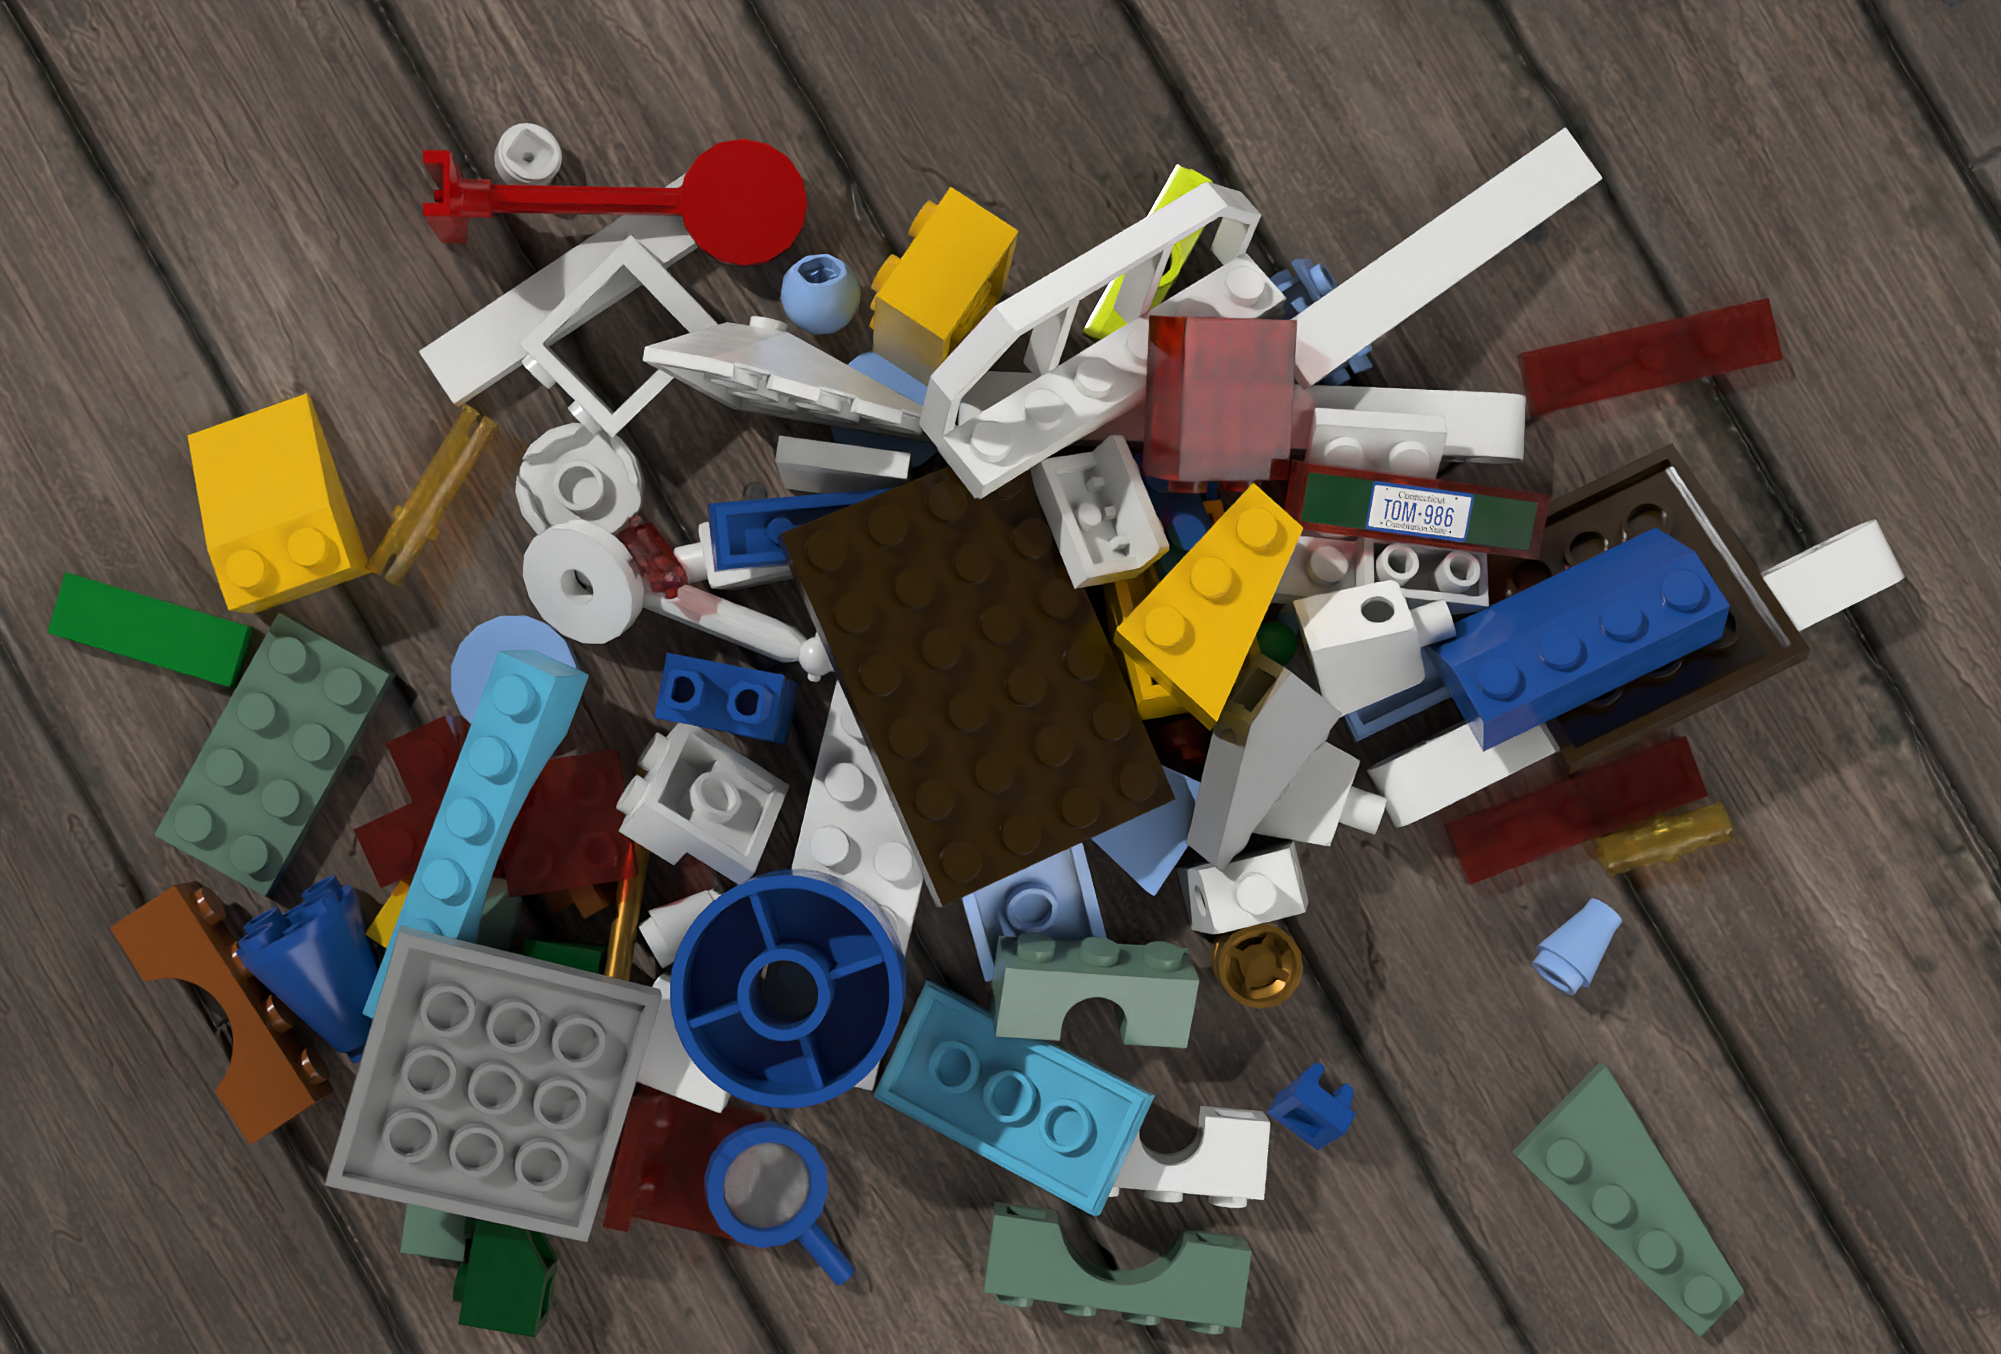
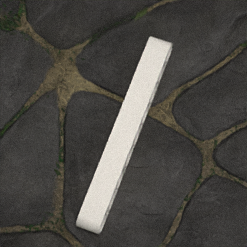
(1479, 424)
(1455, 766)

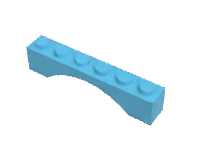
(507, 746)

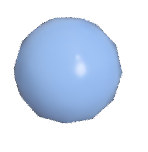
(820, 294)

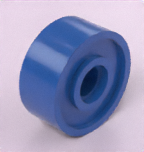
(774, 1055)

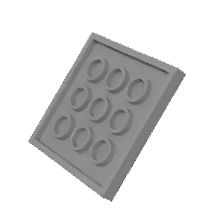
(493, 1085)

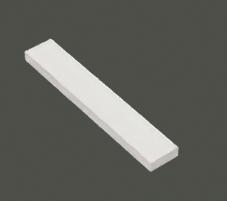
(1439, 255)
(488, 342)

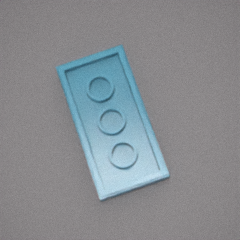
(1014, 1099)

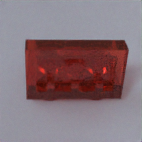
(570, 828)
(666, 1161)

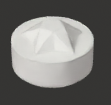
(527, 155)

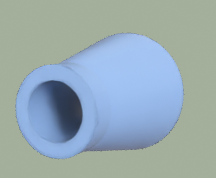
(1577, 947)

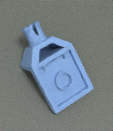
(1043, 899)

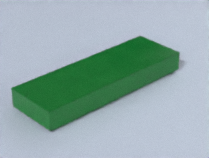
(150, 630)

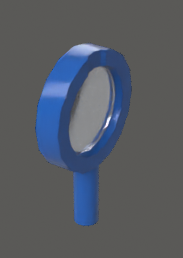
(770, 1189)

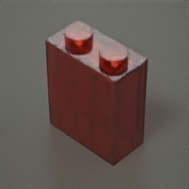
(1218, 401)

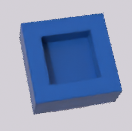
(1313, 1111)

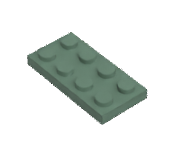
(274, 755)

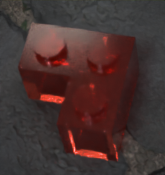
(426, 766)

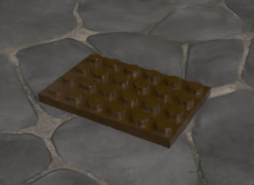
(975, 677)

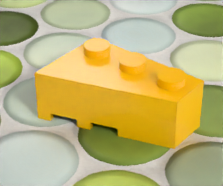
(1211, 604)

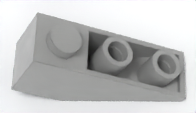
(1253, 755)

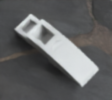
(1421, 570)

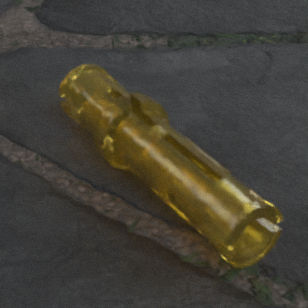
(431, 496)

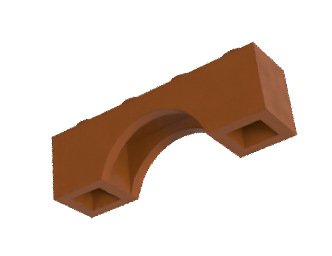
(270, 1068)

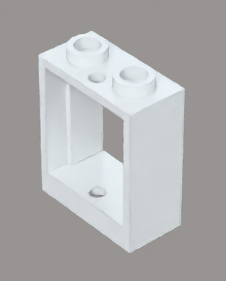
(551, 369)

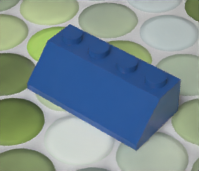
(1579, 635)

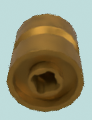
(1257, 964)

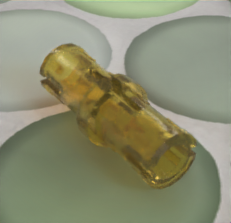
(1664, 839)

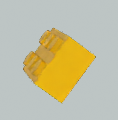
(940, 284)

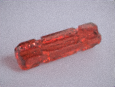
(653, 557)

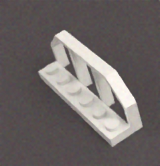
(1112, 372)

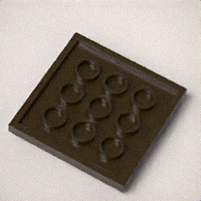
(1610, 511)

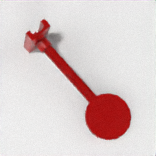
(735, 201)

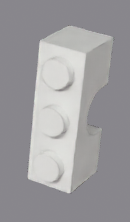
(1221, 1161)

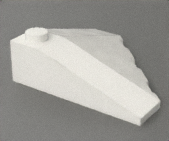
(782, 376)

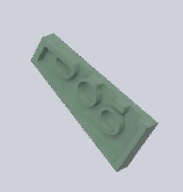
(1620, 1187)

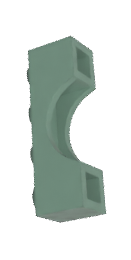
(1193, 1281)

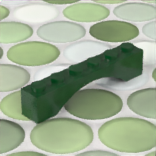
(511, 1267)

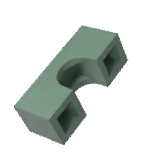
(1044, 977)

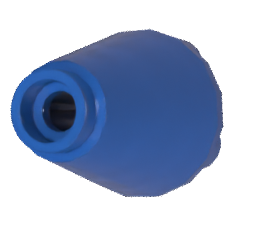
(318, 962)

